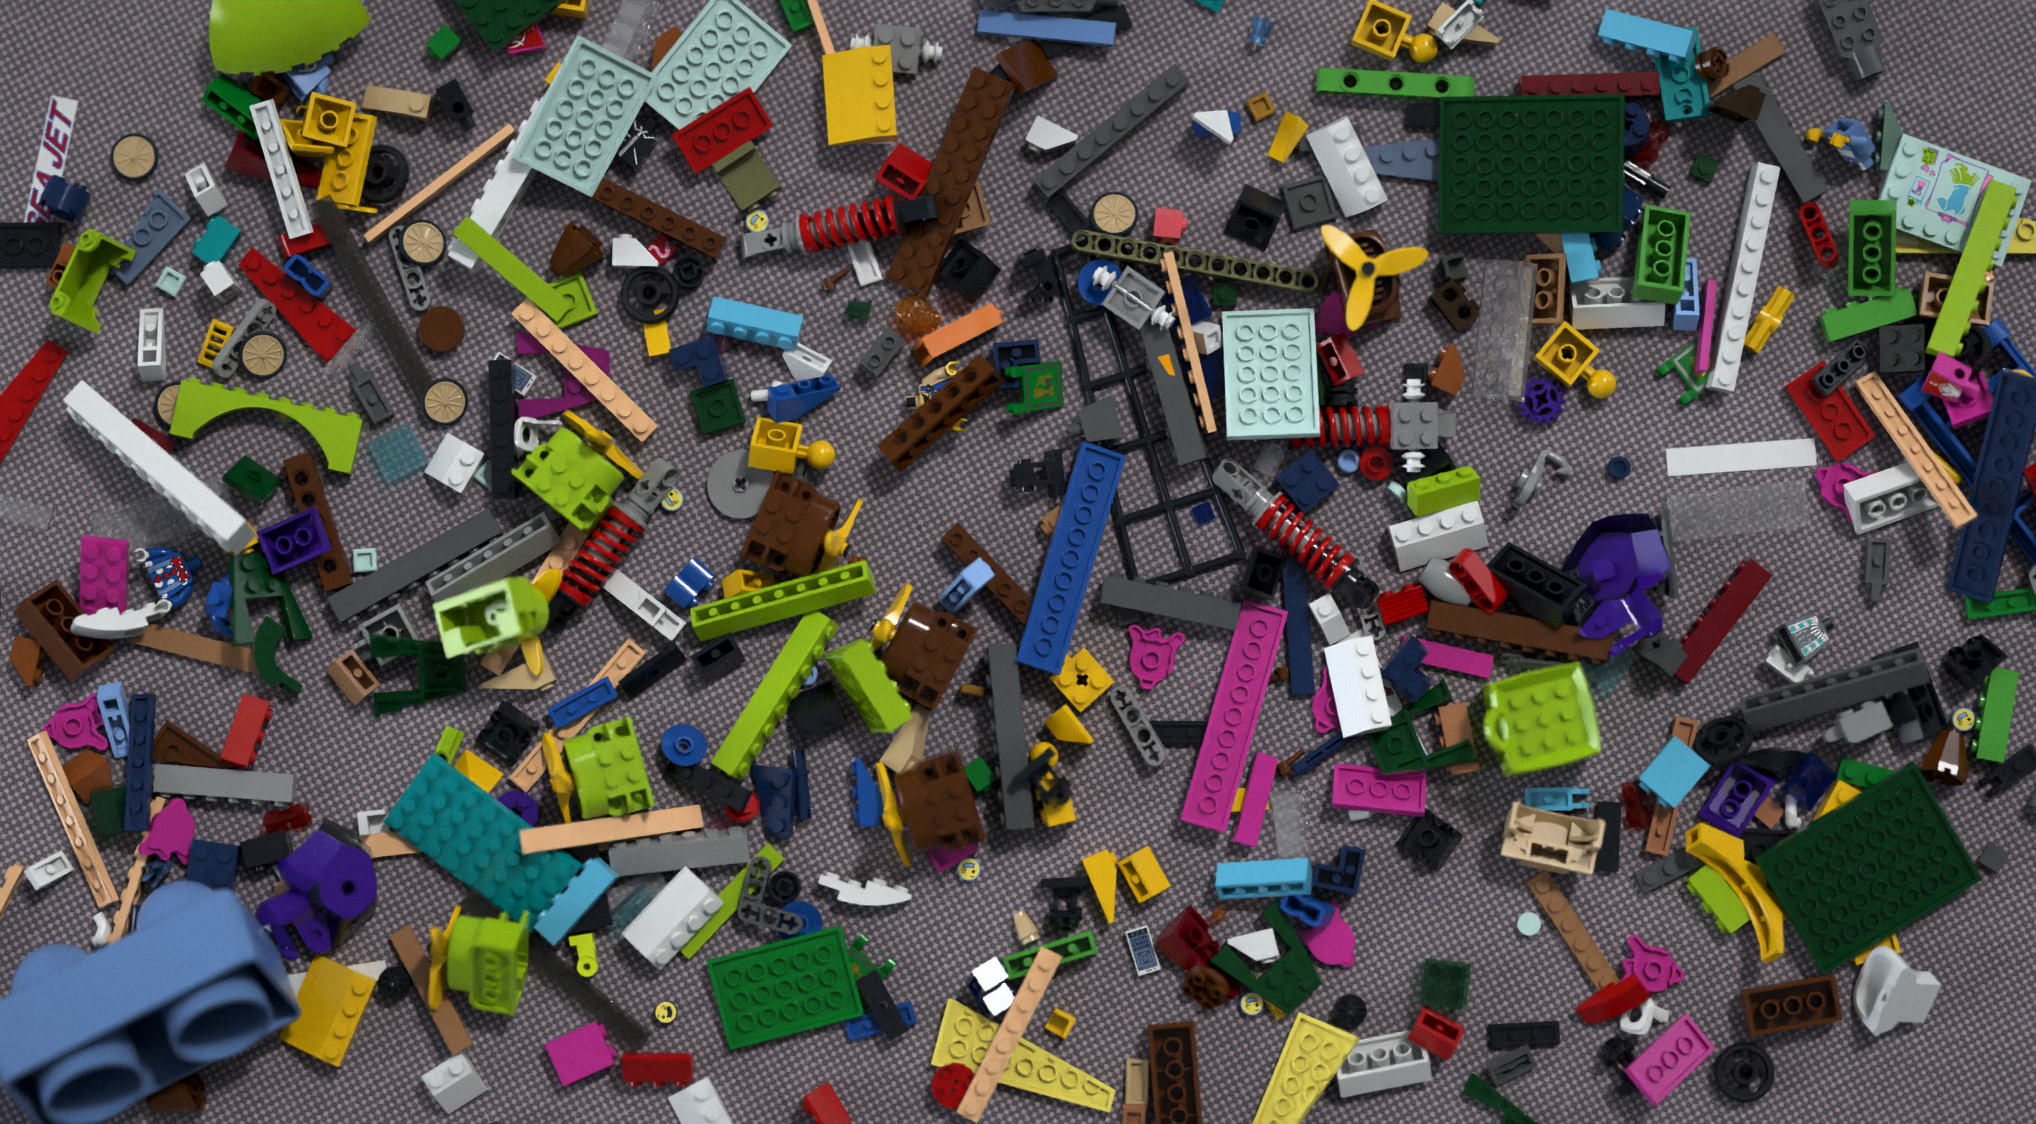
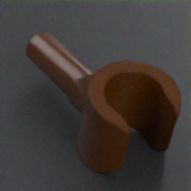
(828, 282)
(1282, 674)
(1284, 767)

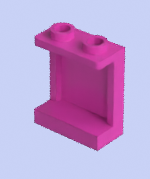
(581, 1052)

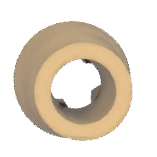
(1025, 928)

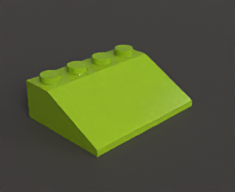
(869, 686)

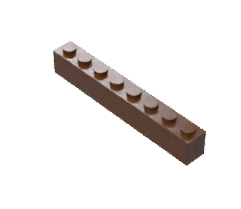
(1518, 632)

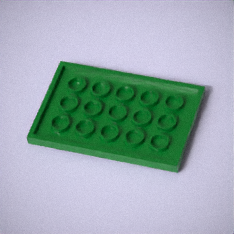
(785, 987)

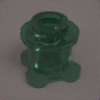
(859, 309)

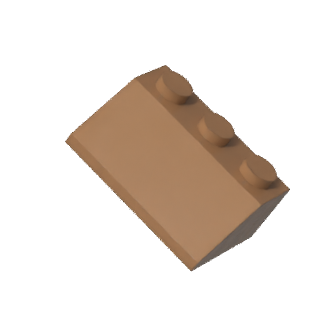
(1549, 288)
(1934, 291)

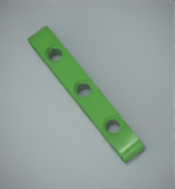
(1376, 84)

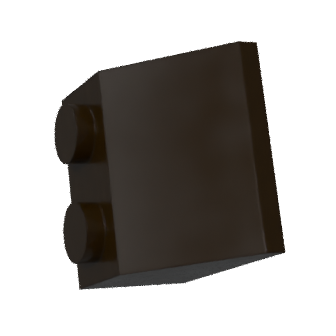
(1739, 105)

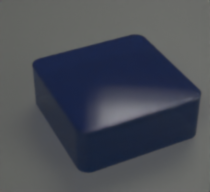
(1203, 513)

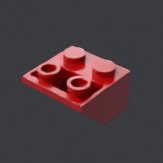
(904, 172)
(1436, 1032)
(826, 1106)

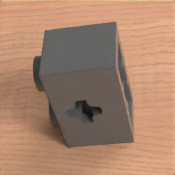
(883, 352)
(1661, 652)

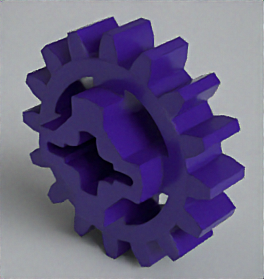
(1550, 404)

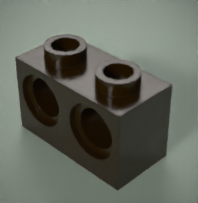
(1450, 309)

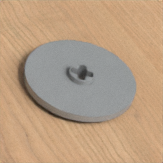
(723, 484)

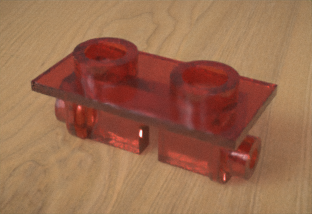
(1658, 134)
(296, 814)
(1636, 814)

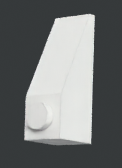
(152, 345)

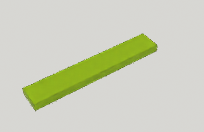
(511, 268)
(731, 897)

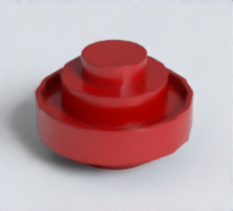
(1376, 463)
(750, 812)

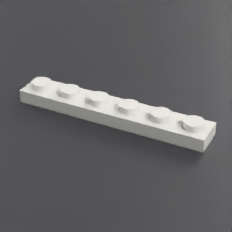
(281, 169)

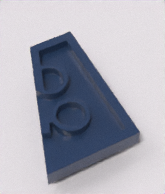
(776, 798)

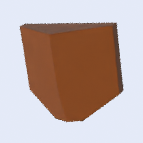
(88, 772)

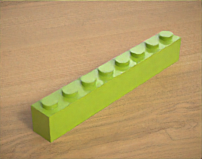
(1971, 269)
(783, 600)
(775, 694)

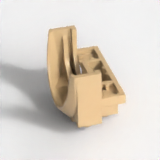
(1551, 840)

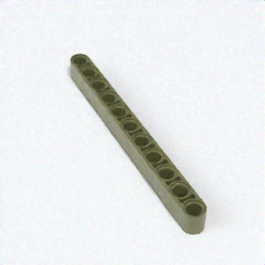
(1205, 262)

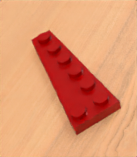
(309, 316)
(25, 393)

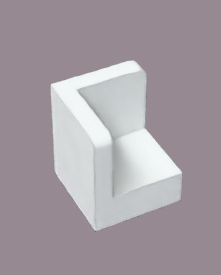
(1207, 337)
(372, 822)

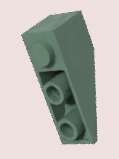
(1886, 137)

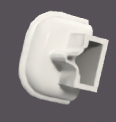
(1892, 992)

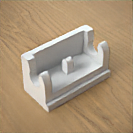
(1459, 24)
(1780, 662)

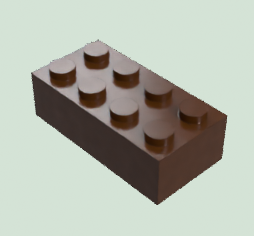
(49, 618)
(1791, 1004)

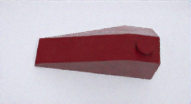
(248, 159)
(1190, 945)

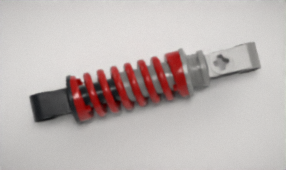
(839, 229)
(1361, 427)
(624, 522)
(1294, 533)

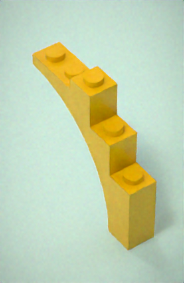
(1726, 857)

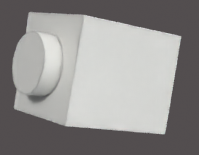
(1048, 136)
(206, 189)
(630, 253)
(220, 281)
(1329, 619)
(1257, 945)

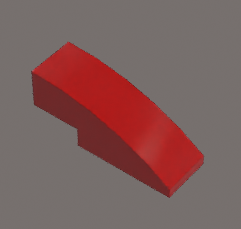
(1613, 1000)

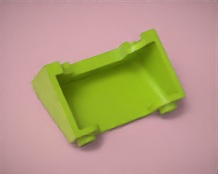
(85, 276)

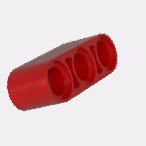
(1815, 226)
(306, 243)
(1478, 580)

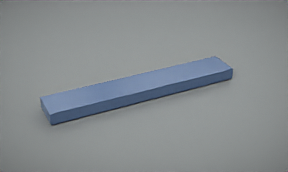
(1046, 28)

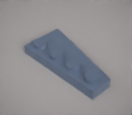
(1406, 159)
(155, 230)

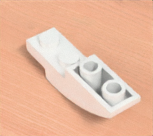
(643, 604)
(111, 625)
(874, 893)

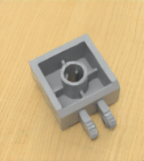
(393, 619)
(1858, 724)

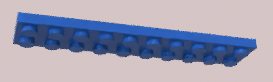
(1070, 558)

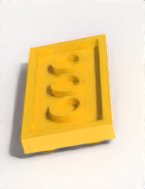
(346, 167)

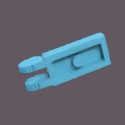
(1554, 798)

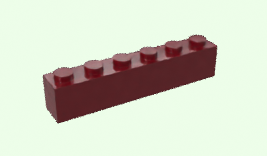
(1634, 85)
(1721, 617)

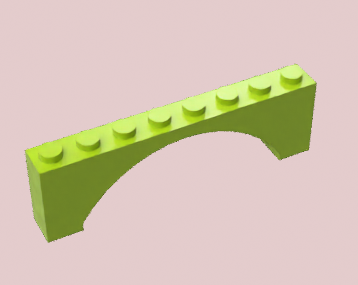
(203, 404)

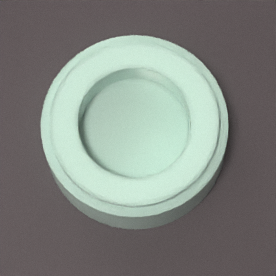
(1398, 491)
(1528, 923)

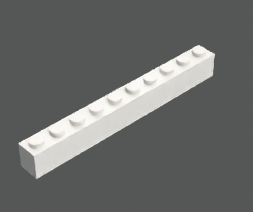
(1742, 277)

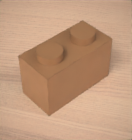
(353, 677)

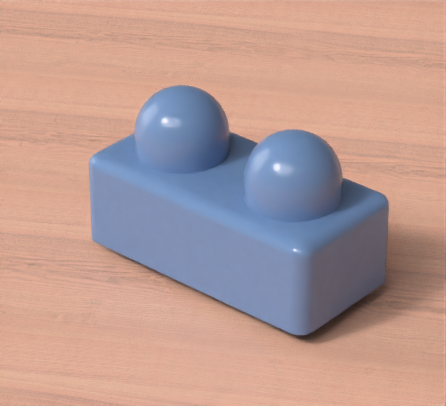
(120, 1023)

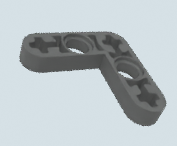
(757, 901)

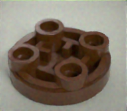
(442, 329)
(1206, 987)

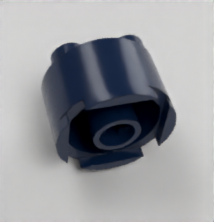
(1639, 129)
(64, 199)

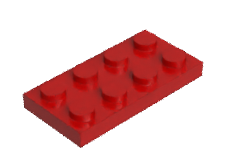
(722, 130)
(1832, 417)

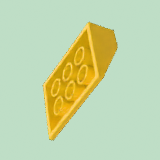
(860, 96)
(331, 1010)

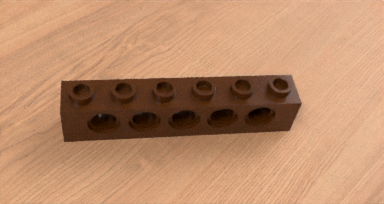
(660, 219)
(940, 413)
(291, 470)
(1001, 583)

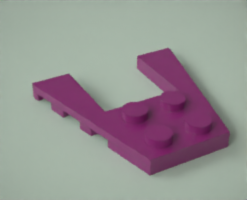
(574, 391)

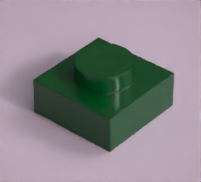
(1704, 168)
(1224, 293)

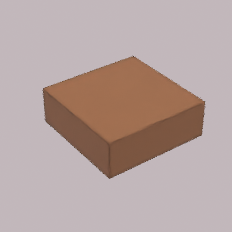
(1769, 812)
(1133, 1114)

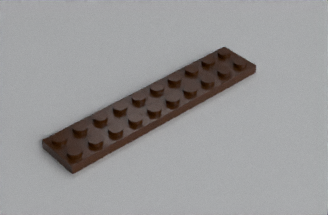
(952, 179)

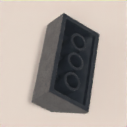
(1536, 585)
(1915, 709)

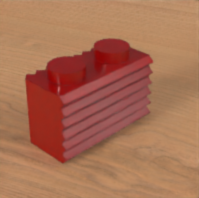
(1340, 359)
(1402, 605)

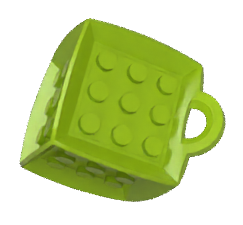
(1541, 719)

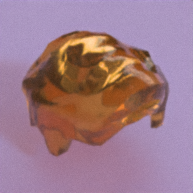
(916, 315)

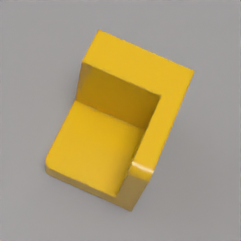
(1060, 1022)

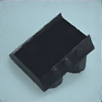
(1973, 661)
(507, 733)
(1430, 840)

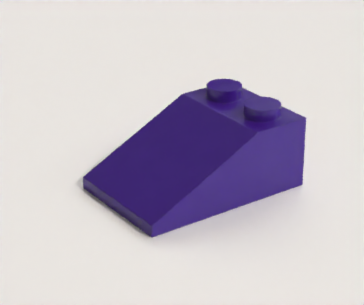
(294, 541)
(1737, 797)

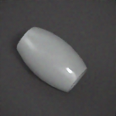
(1442, 583)

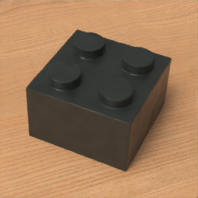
(1904, 349)

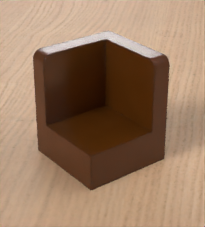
(269, 88)

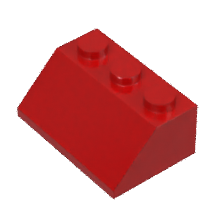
(658, 1068)

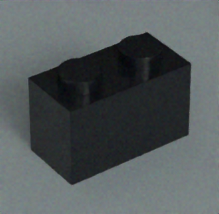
(717, 658)
(265, 850)

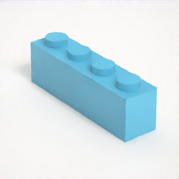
(1647, 36)
(1580, 258)
(754, 323)
(1264, 878)
(576, 900)

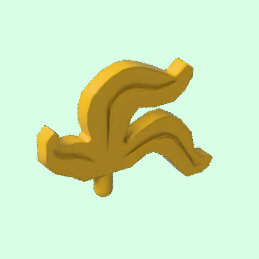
(356, 208)

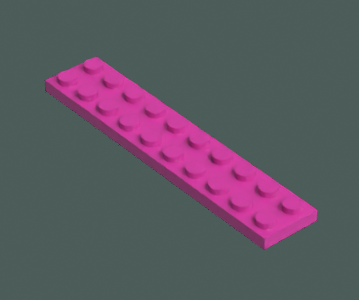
(1234, 716)

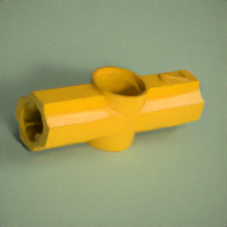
(1768, 319)

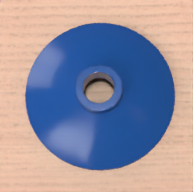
(1091, 292)
(684, 736)
(810, 915)

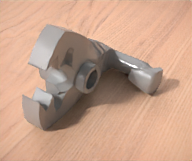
(1530, 480)

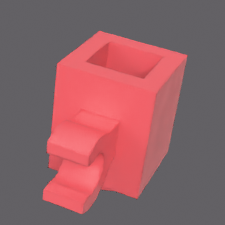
(1168, 225)

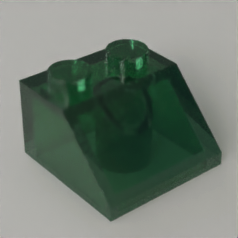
(109, 809)

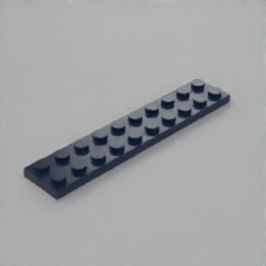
(1996, 487)

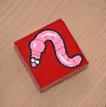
(661, 249)

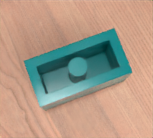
(217, 241)

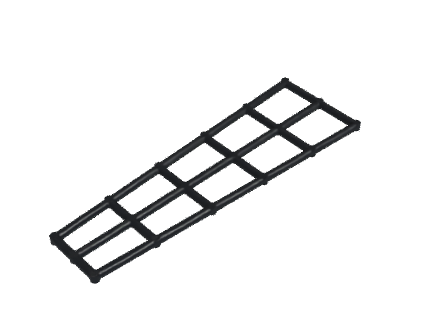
(1146, 440)

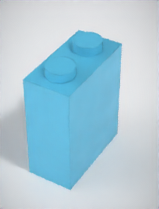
(1672, 773)

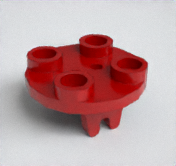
(944, 1081)

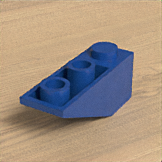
(797, 398)
(868, 796)

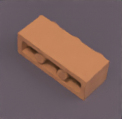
(1455, 729)

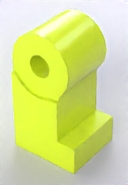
(587, 953)

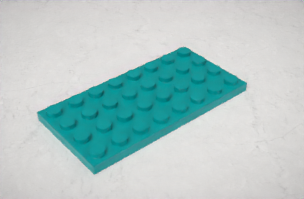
(479, 841)

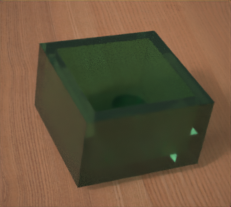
(1444, 983)

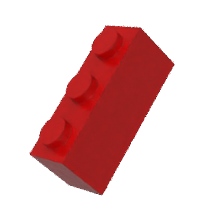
(246, 732)

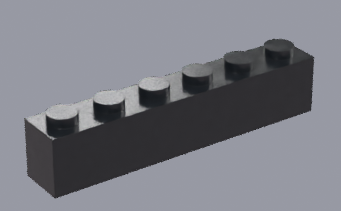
(502, 421)

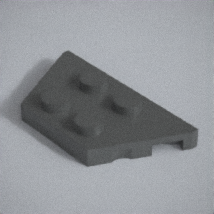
(1669, 586)

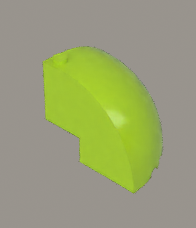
(279, 33)

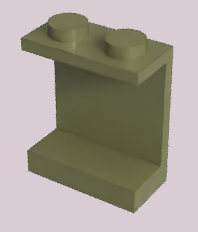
(747, 177)

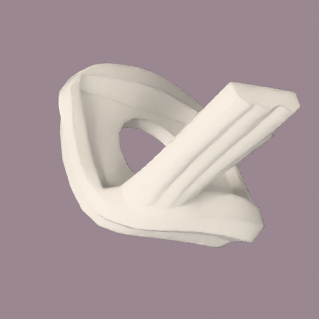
(533, 426)
(1649, 1011)

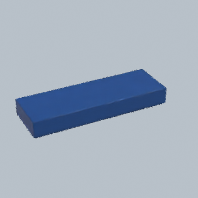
(582, 703)
(868, 1024)

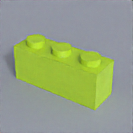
(1443, 491)
(1718, 898)

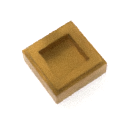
(1260, 106)
(972, 690)

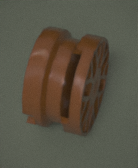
(1712, 64)

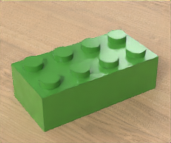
(1872, 247)
(1661, 254)

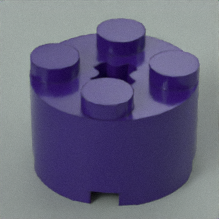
(524, 803)

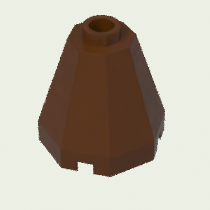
(575, 250)
(1946, 759)
(180, 1096)

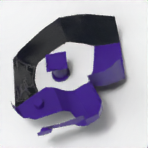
(1618, 563)
(328, 892)

